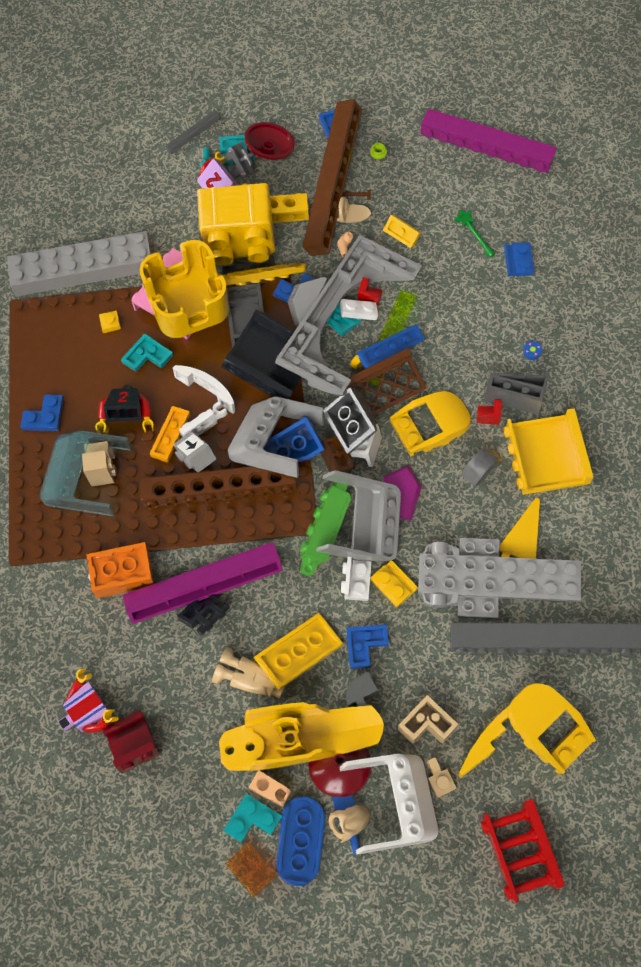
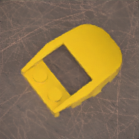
(448, 412)
(535, 711)

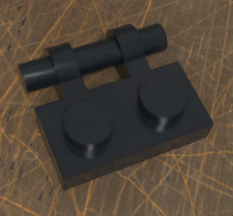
(198, 610)

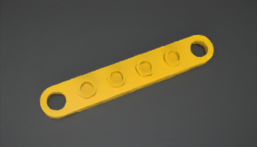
(265, 273)

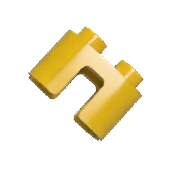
(187, 293)

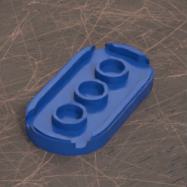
(300, 841)

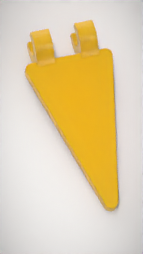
(522, 539)

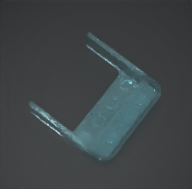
(65, 469)

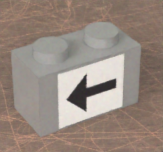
(194, 452)

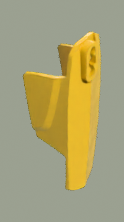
(298, 735)

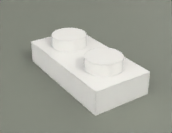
(358, 309)

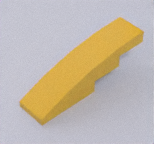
(483, 746)

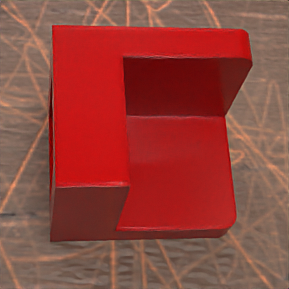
(368, 293)
(489, 414)

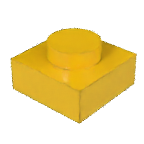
(109, 321)

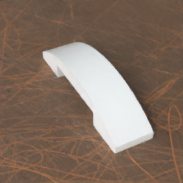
(189, 375)

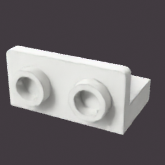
(357, 579)

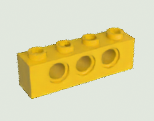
(289, 207)

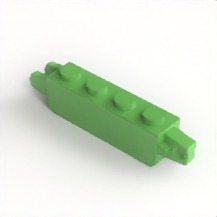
(325, 527)

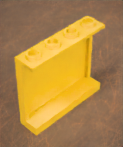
(548, 453)

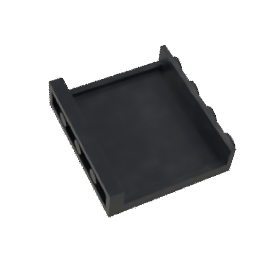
(256, 353)

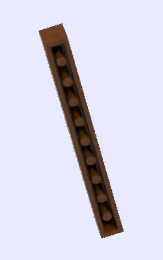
(332, 178)

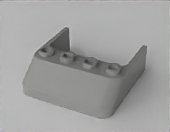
(257, 428)
(374, 519)

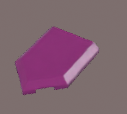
(409, 488)

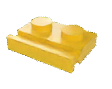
(393, 583)

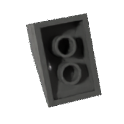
(351, 419)

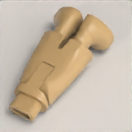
(247, 676)

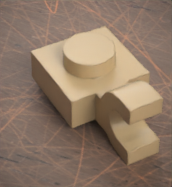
(441, 780)

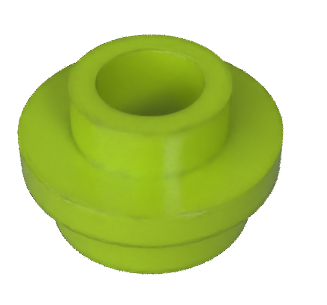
(378, 147)

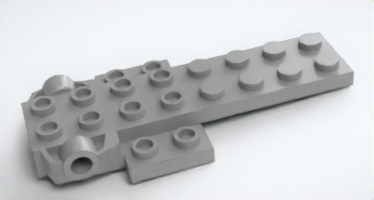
(477, 577)

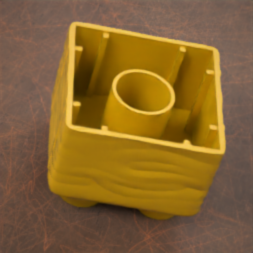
(237, 222)

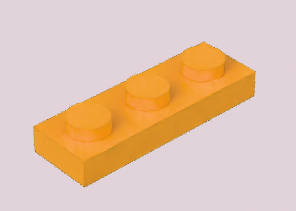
(169, 434)

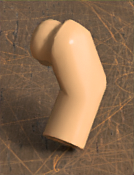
(344, 242)

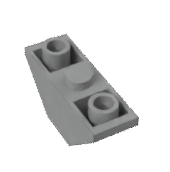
(303, 297)

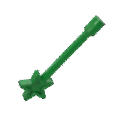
(465, 219)

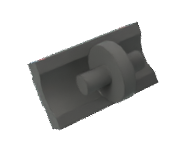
(241, 159)

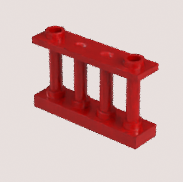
(543, 856)

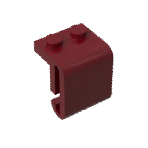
(131, 742)

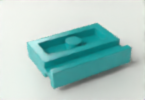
(341, 324)

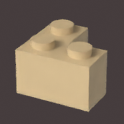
(98, 464)
(429, 717)

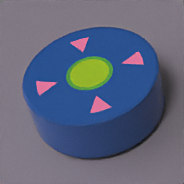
(532, 350)

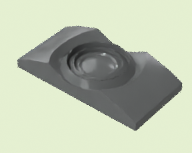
(242, 304)

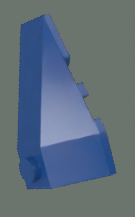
(297, 442)

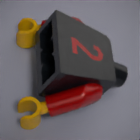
(124, 405)

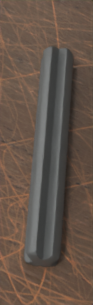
(192, 132)

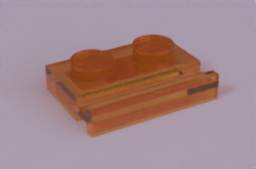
(251, 870)

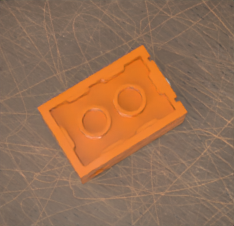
(120, 570)

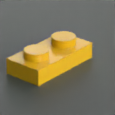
(402, 231)

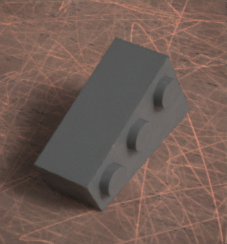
(517, 391)

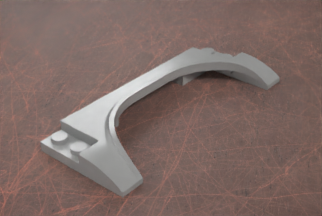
(302, 350)

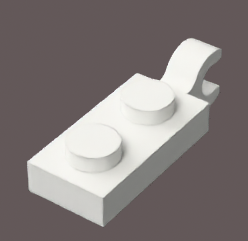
(204, 421)

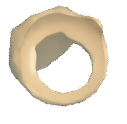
(352, 213)
(351, 820)

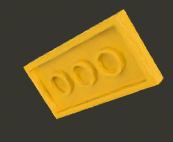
(298, 651)

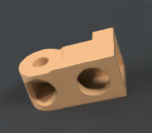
(269, 788)

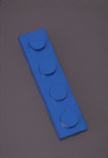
(390, 346)

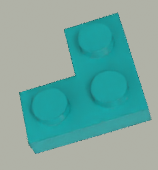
(145, 350)
(248, 813)

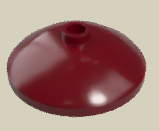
(269, 141)
(337, 783)

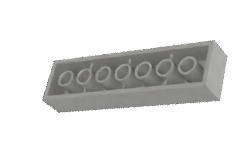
(78, 263)

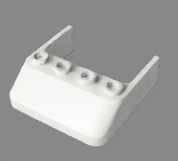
(411, 799)

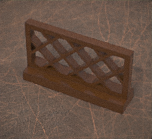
(381, 368)

